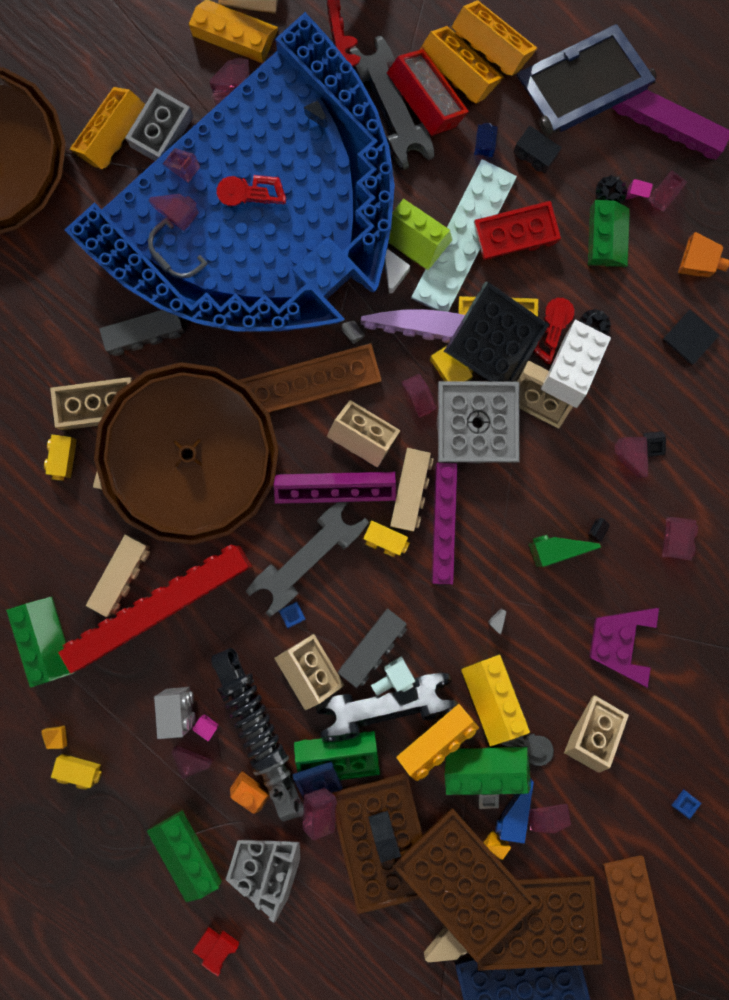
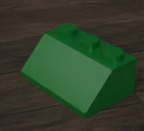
(608, 234)

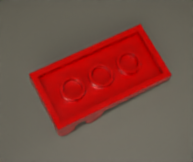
(337, 30)
(517, 230)

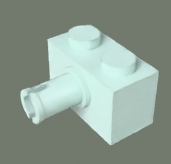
(397, 676)

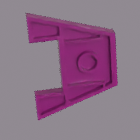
(614, 642)

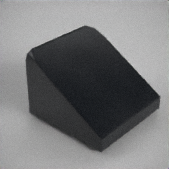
(315, 113)
(655, 443)
(599, 529)

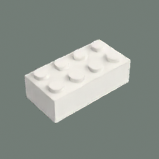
(576, 363)

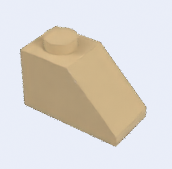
(444, 948)

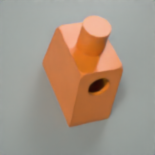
(702, 257)
(249, 793)

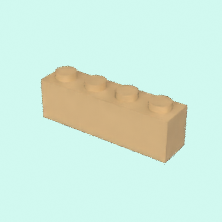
(410, 490)
(118, 576)

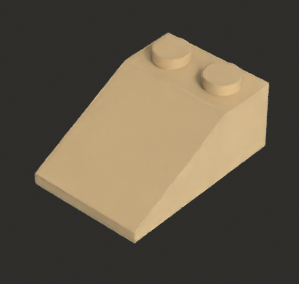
(597, 735)

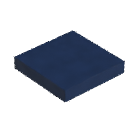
(317, 778)

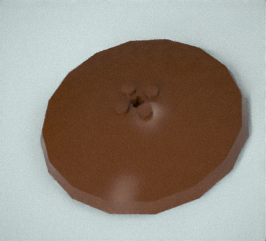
(29, 150)
(144, 461)

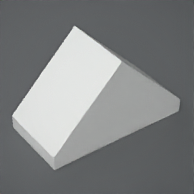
(395, 270)

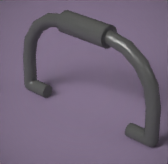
(162, 263)

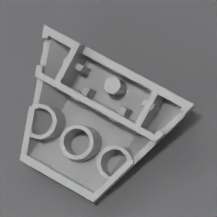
(265, 873)

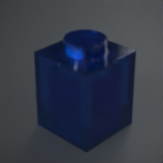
(485, 140)

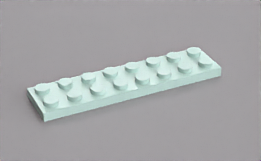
(481, 199)

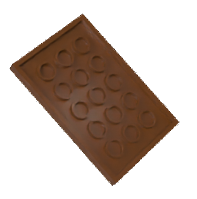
(373, 882)
(464, 884)
(555, 931)

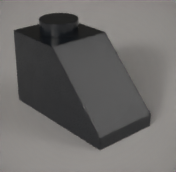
(384, 836)

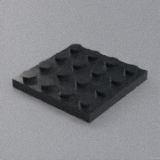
(496, 336)

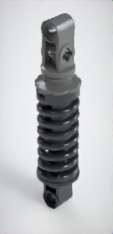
(259, 735)

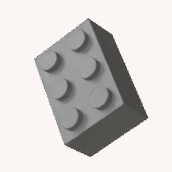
(159, 125)
(174, 712)

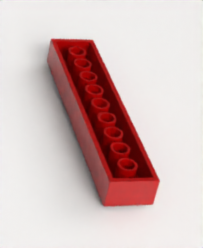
(154, 609)

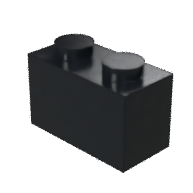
(537, 149)

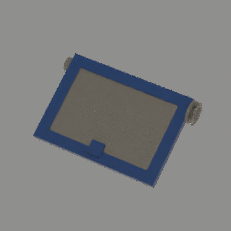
(585, 80)

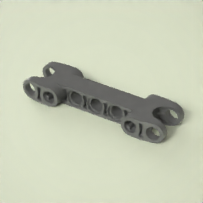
(404, 133)
(281, 581)

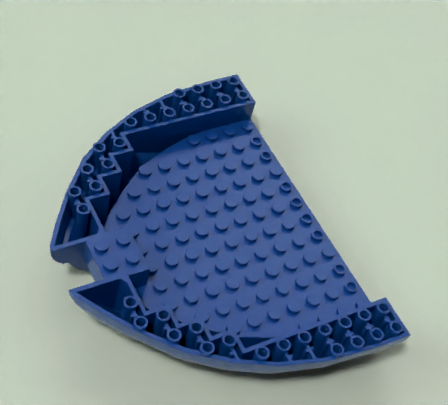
(264, 261)

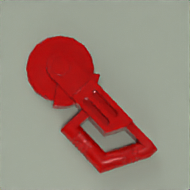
(233, 190)
(558, 314)

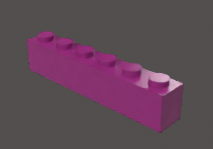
(676, 123)
(335, 487)
(444, 523)

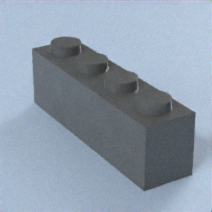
(141, 331)
(372, 647)

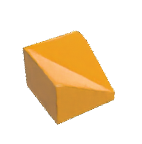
(54, 737)
(497, 846)

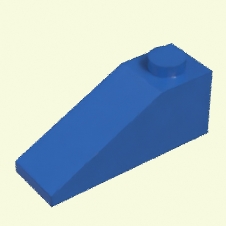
(514, 818)

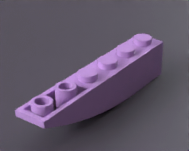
(426, 323)

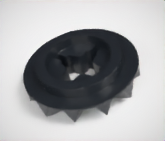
(607, 182)
(597, 315)

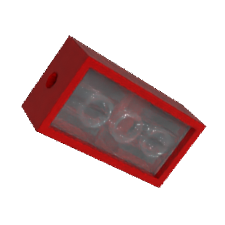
(427, 91)

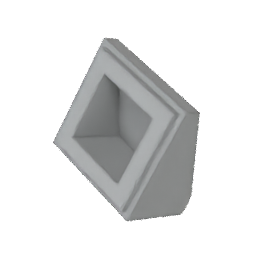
(352, 331)
(497, 621)
(488, 801)

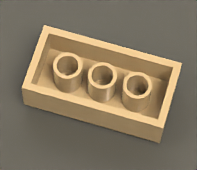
(83, 403)

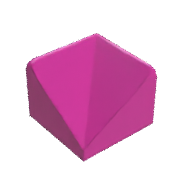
(639, 188)
(205, 727)

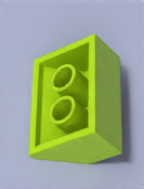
(418, 234)

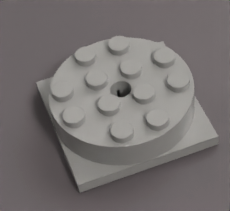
(497, 409)

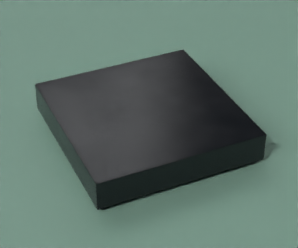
(690, 337)

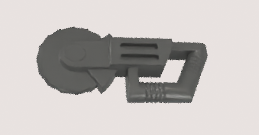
(539, 748)

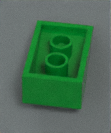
(554, 549)

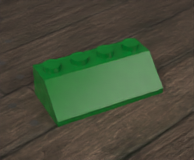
(39, 640)
(350, 757)
(488, 771)
(185, 857)

